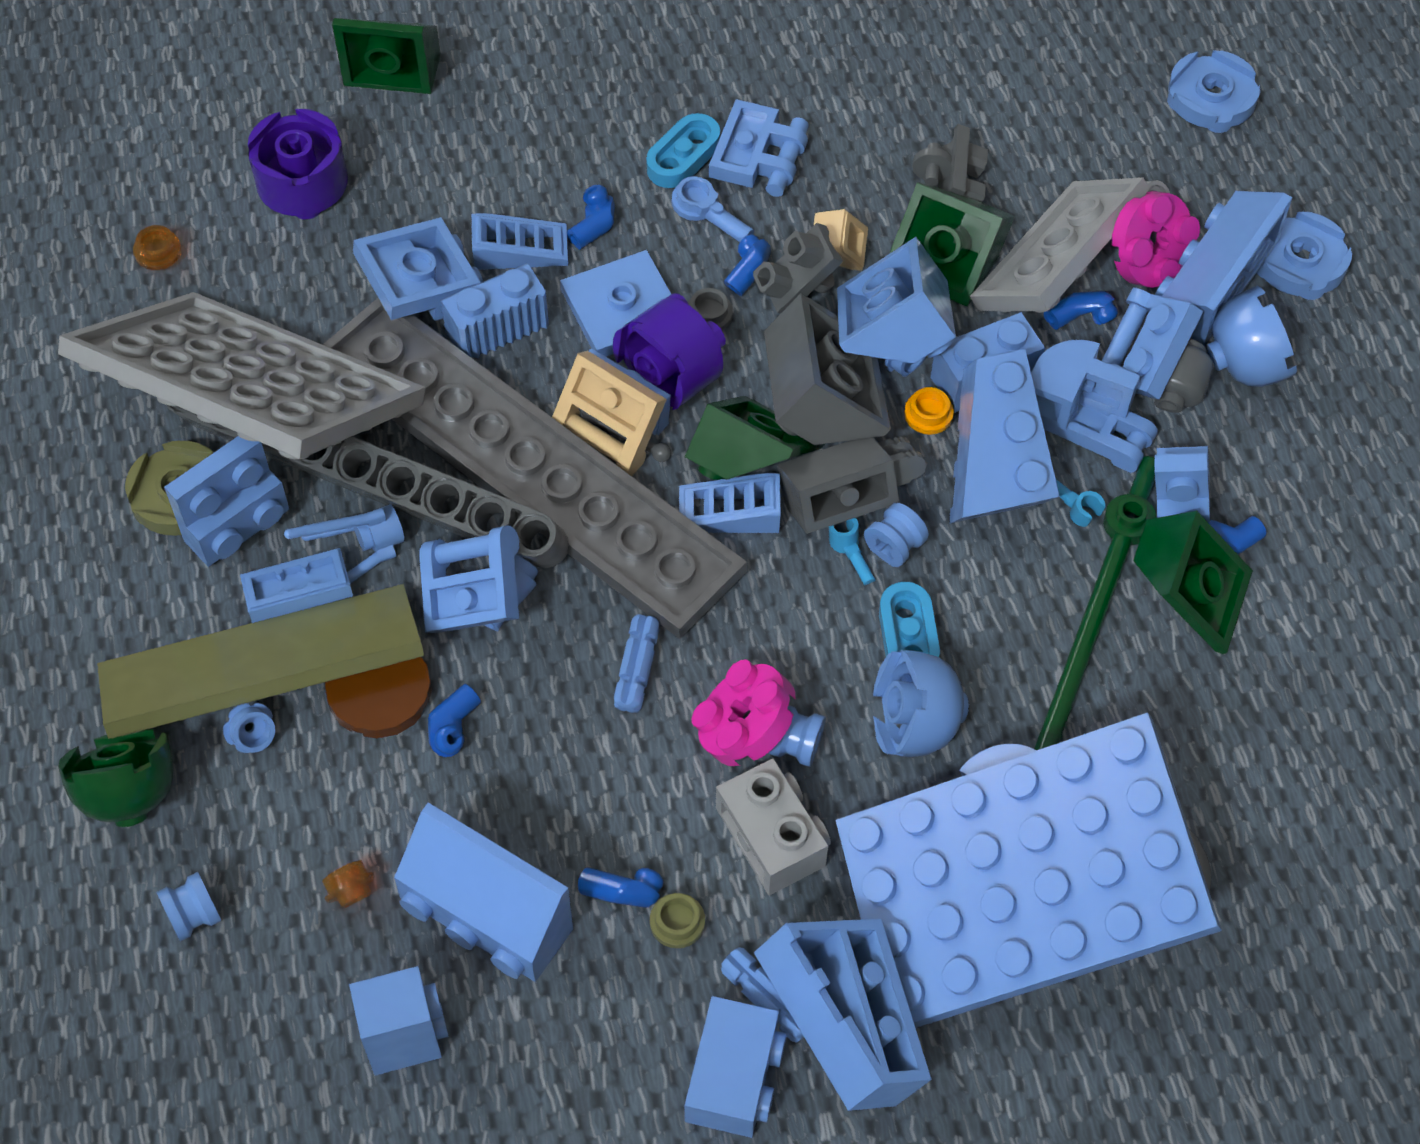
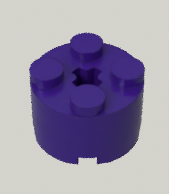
(297, 163)
(672, 348)

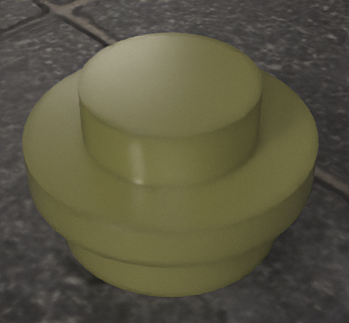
(677, 920)

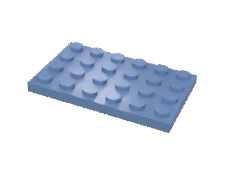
(1030, 871)

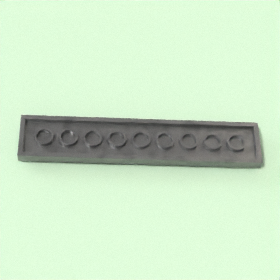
(528, 457)

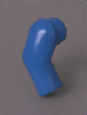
(598, 217)
(753, 254)
(1081, 303)
(1242, 535)
(446, 724)
(612, 888)

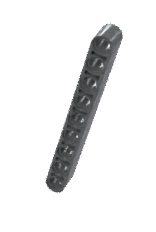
(425, 498)

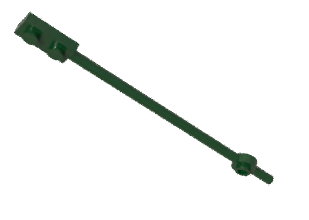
(1124, 533)

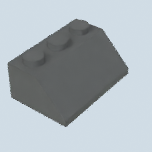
(816, 384)

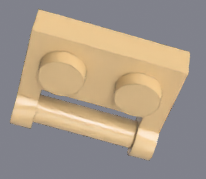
(614, 401)

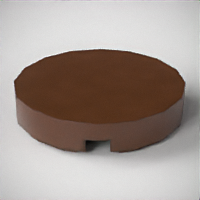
(381, 699)

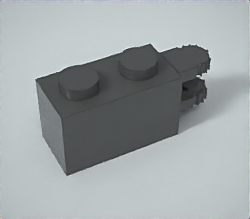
(847, 480)

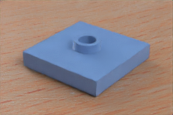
(613, 296)

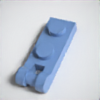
(1094, 430)

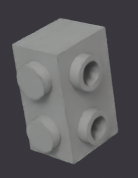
(772, 825)

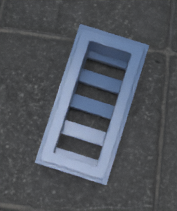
(502, 255)
(747, 520)

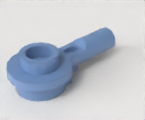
(697, 201)

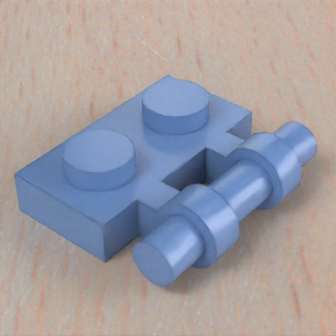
(744, 146)

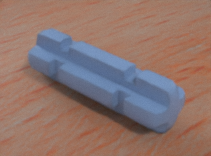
(636, 663)
(757, 987)

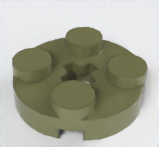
(149, 477)

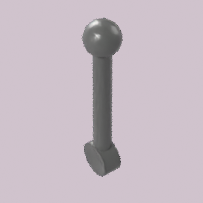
(660, 452)

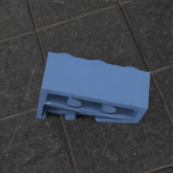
(1001, 440)
(849, 1007)

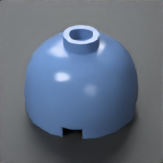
(1251, 341)
(921, 696)

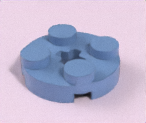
(1210, 109)
(1326, 262)

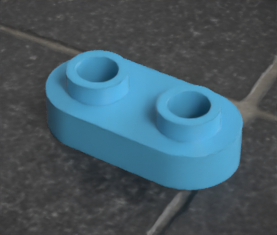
(679, 152)
(908, 633)

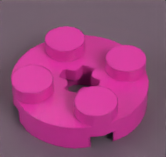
(1174, 229)
(720, 716)

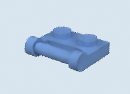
(1159, 341)
(472, 596)

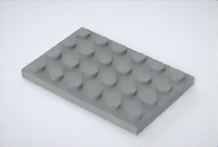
(243, 374)

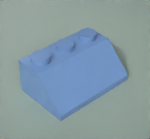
(1227, 255)
(897, 308)
(483, 895)

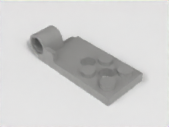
(1059, 245)

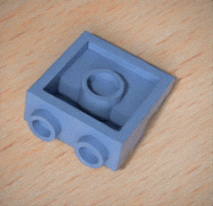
(415, 267)
(226, 500)

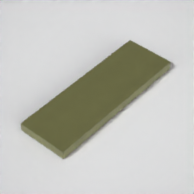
(257, 661)

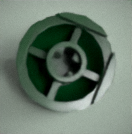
(119, 777)

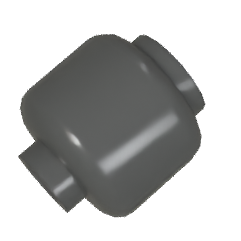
(1188, 381)

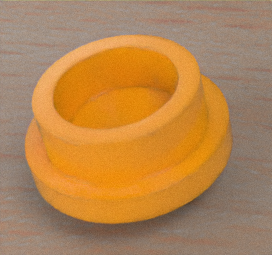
(929, 411)

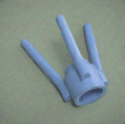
(374, 530)

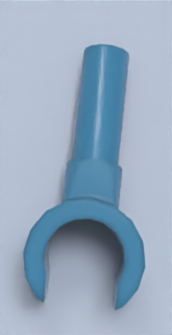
(1075, 502)
(848, 544)

